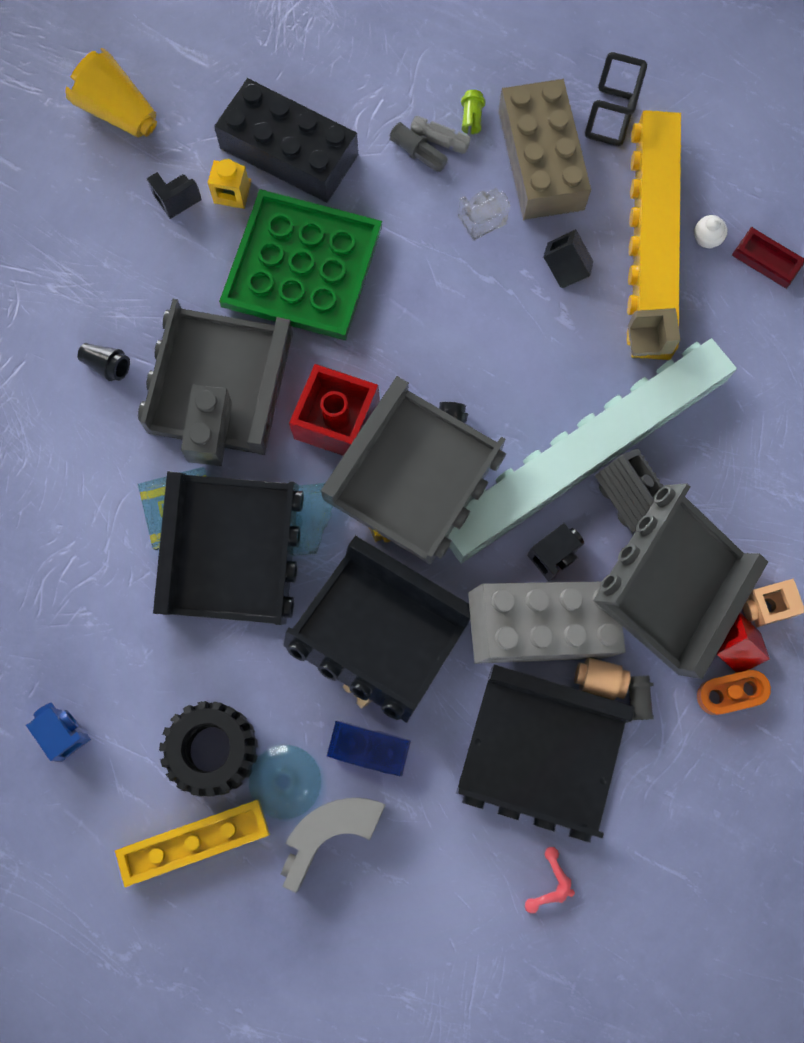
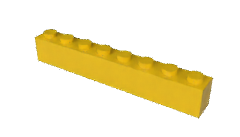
(655, 215)

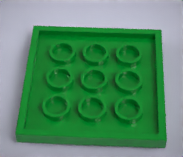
(301, 264)

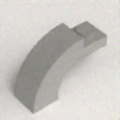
(337, 817)

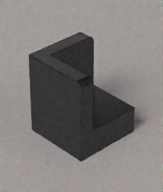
(175, 195)
(568, 259)

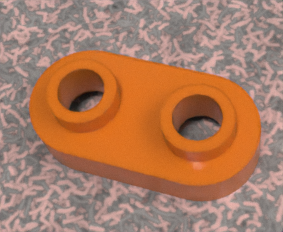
(732, 693)

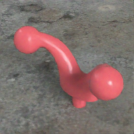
(562, 890)

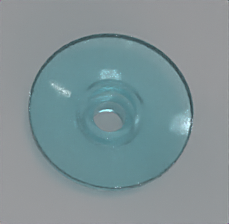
(304, 784)

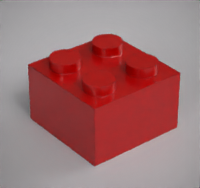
(333, 409)

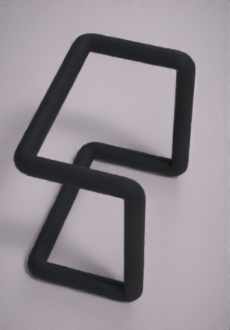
(633, 98)

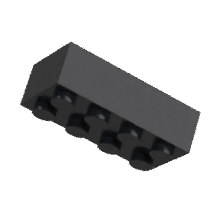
(287, 140)

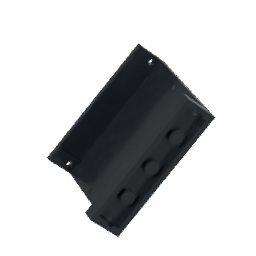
(543, 752)

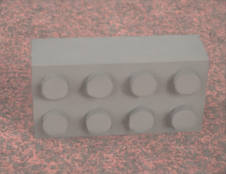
(541, 623)

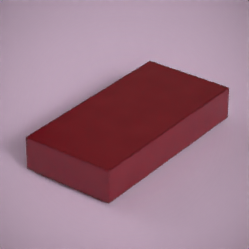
(768, 257)

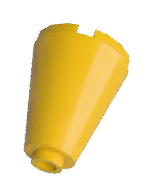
(109, 94)

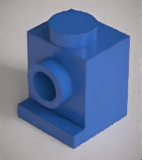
(56, 732)

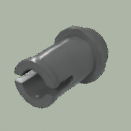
(641, 697)

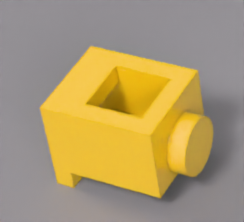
(229, 176)

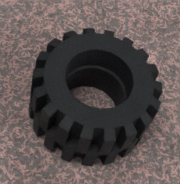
(178, 749)

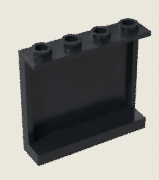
(228, 548)
(379, 629)

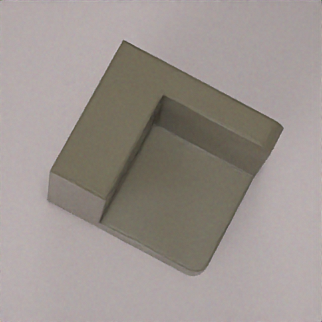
(654, 332)

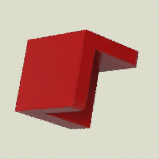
(743, 646)

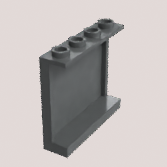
(223, 354)
(413, 472)
(679, 583)

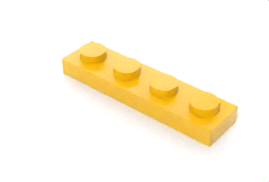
(192, 843)

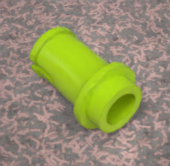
(473, 103)

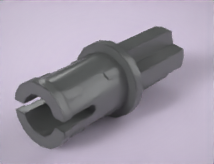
(418, 147)

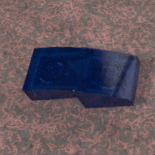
(368, 748)

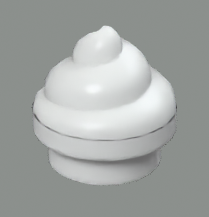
(710, 231)

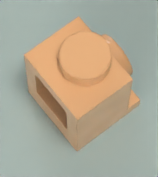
(784, 603)

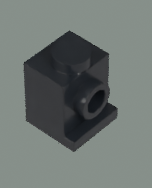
(556, 550)

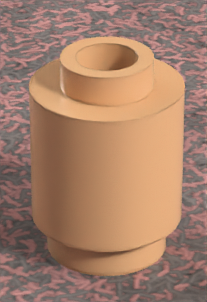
(602, 679)

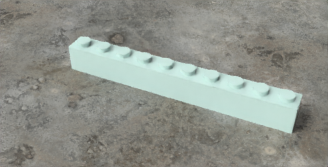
(590, 446)

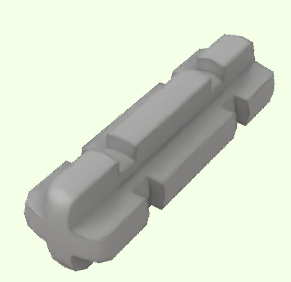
(440, 134)

